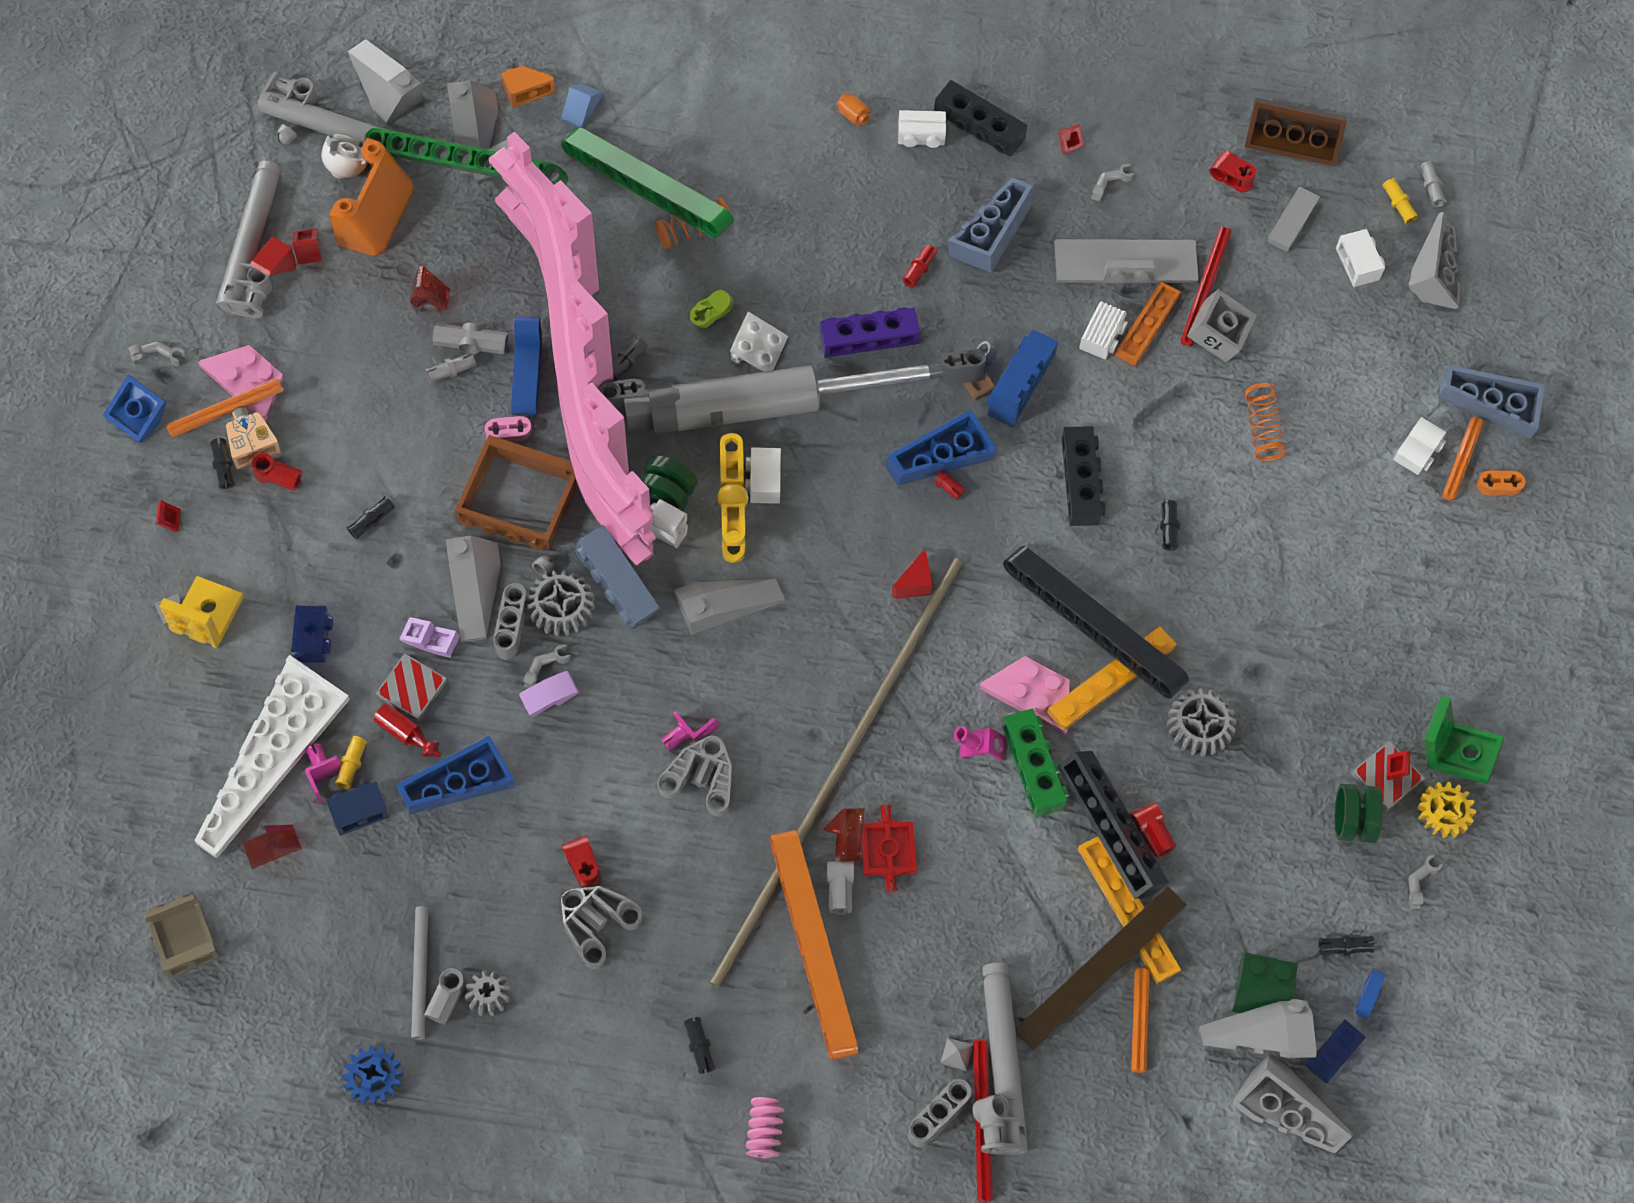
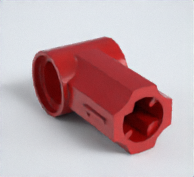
(277, 473)
(1151, 824)

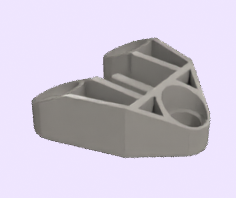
(683, 765)
(608, 902)

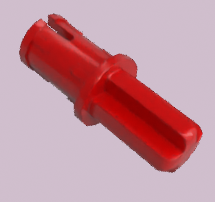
(919, 266)

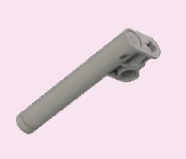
(295, 102)
(239, 290)
(1002, 1113)

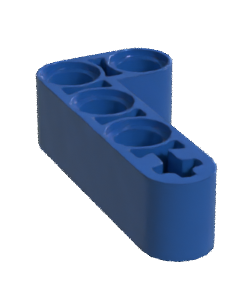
(526, 365)

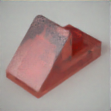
(430, 288)
(849, 831)
(274, 844)

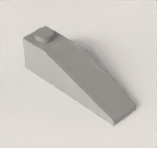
(386, 82)
(473, 115)
(1436, 267)
(474, 578)
(719, 602)
(1274, 1027)
(1281, 1099)

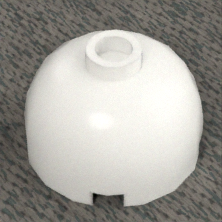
(343, 156)

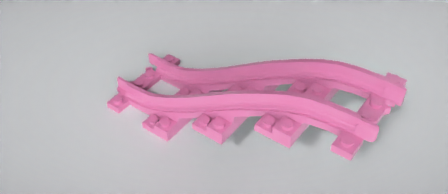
(594, 429)

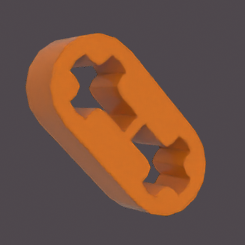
(1500, 483)

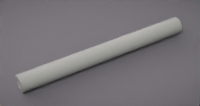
(419, 973)

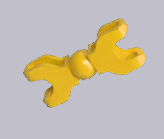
(732, 497)

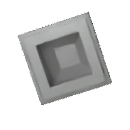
(956, 1054)

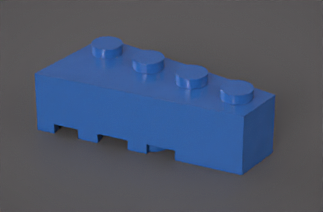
(1021, 377)
(946, 448)
(459, 777)

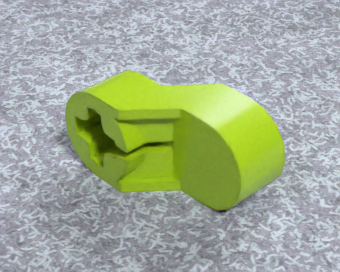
(711, 309)

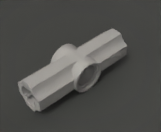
(470, 338)

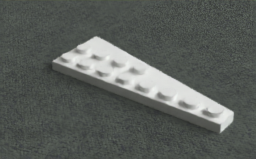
(289, 723)

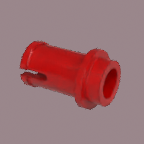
(949, 484)

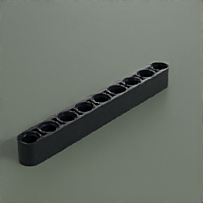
(1096, 622)

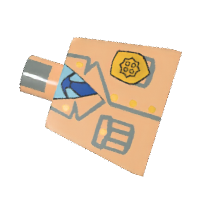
(249, 436)

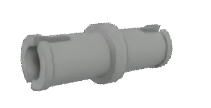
(1432, 184)
(450, 367)

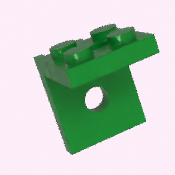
(1448, 741)

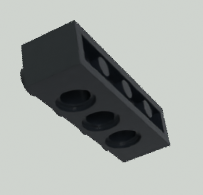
(991, 118)
(1082, 511)

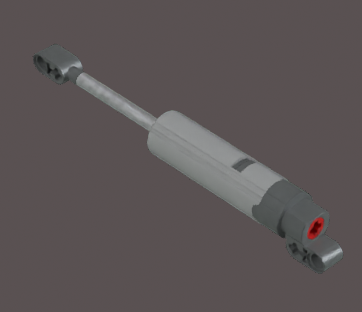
(764, 393)

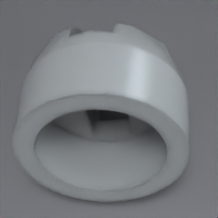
(285, 135)
(989, 350)
(543, 565)

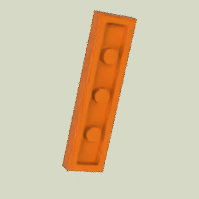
(1148, 324)

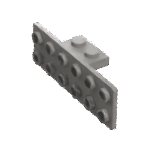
(1125, 261)

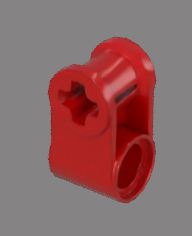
(1232, 170)
(581, 859)

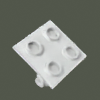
(758, 343)

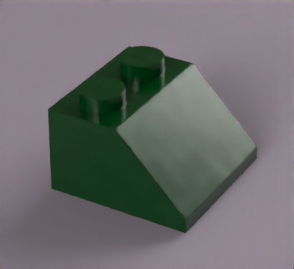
(1263, 982)

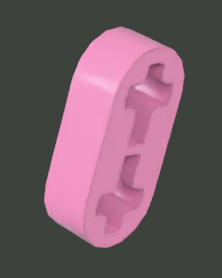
(509, 428)

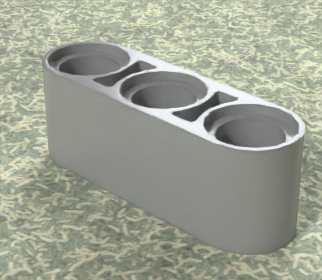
(510, 632)
(946, 1102)

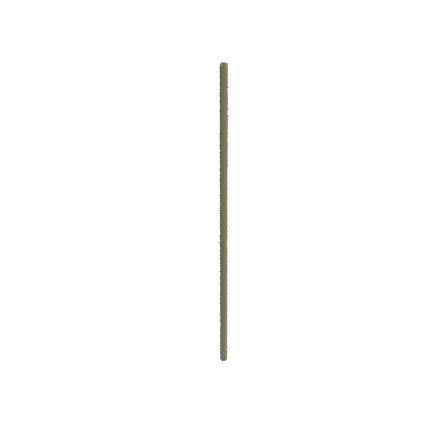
(839, 767)

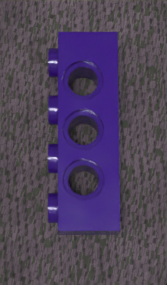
(861, 341)

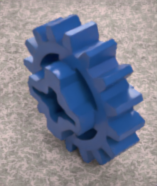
(383, 1079)

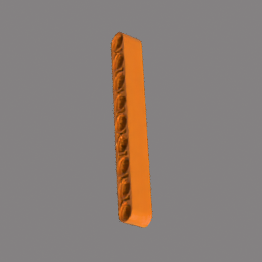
(813, 945)

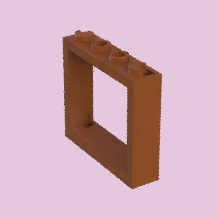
(526, 457)

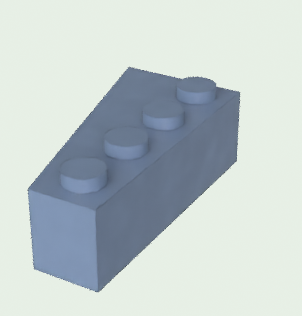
(991, 230)
(1497, 398)
(616, 577)

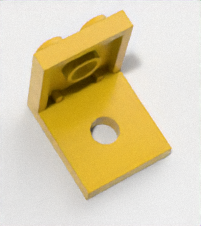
(195, 623)

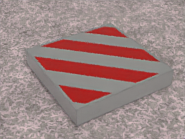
(411, 687)
(1374, 773)

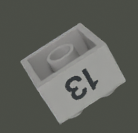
(1222, 325)

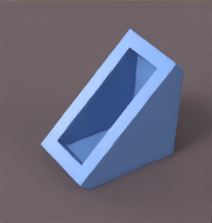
(580, 104)

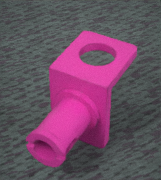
(683, 732)
(980, 742)
(322, 767)

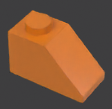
(526, 85)

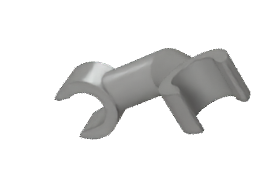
(1110, 176)
(138, 352)
(531, 677)
(1416, 895)

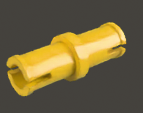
(1400, 201)
(350, 763)

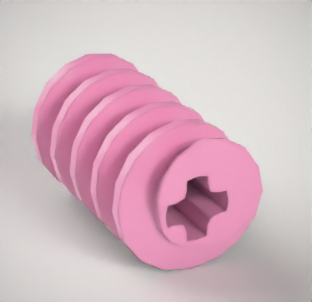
(764, 1128)

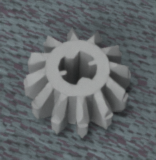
(477, 993)

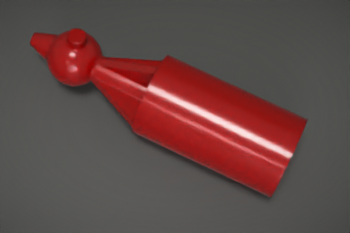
(405, 730)

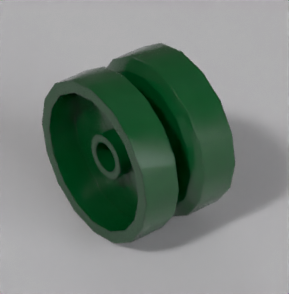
(668, 481)
(1358, 813)

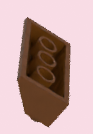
(1295, 132)

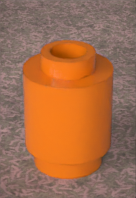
(853, 109)

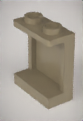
(181, 935)

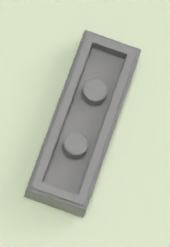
(1293, 219)

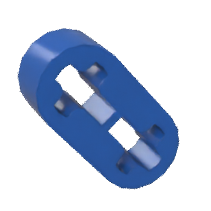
(1369, 993)

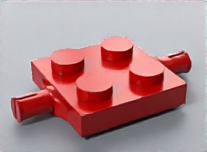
(888, 848)

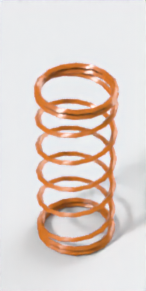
(660, 227)
(1277, 444)

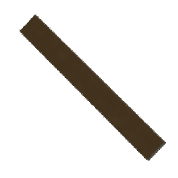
(1100, 968)

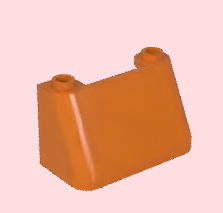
(372, 219)

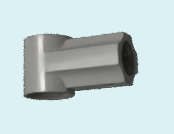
(840, 881)
(444, 998)

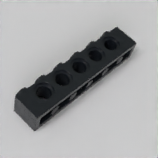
(1113, 824)

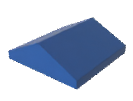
(135, 409)

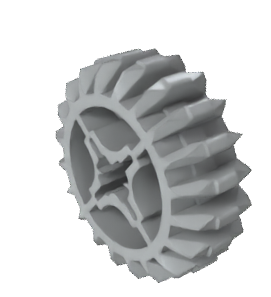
(538, 607)
(1220, 719)

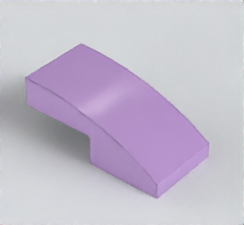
(429, 638)
(549, 692)

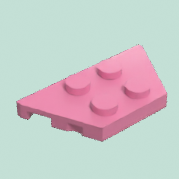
(242, 371)
(1029, 686)

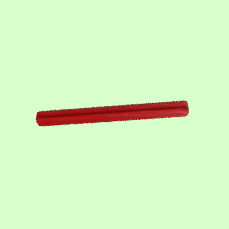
(1207, 280)
(981, 1091)

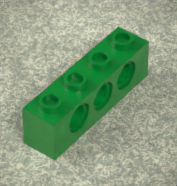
(1041, 800)

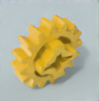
(1442, 799)

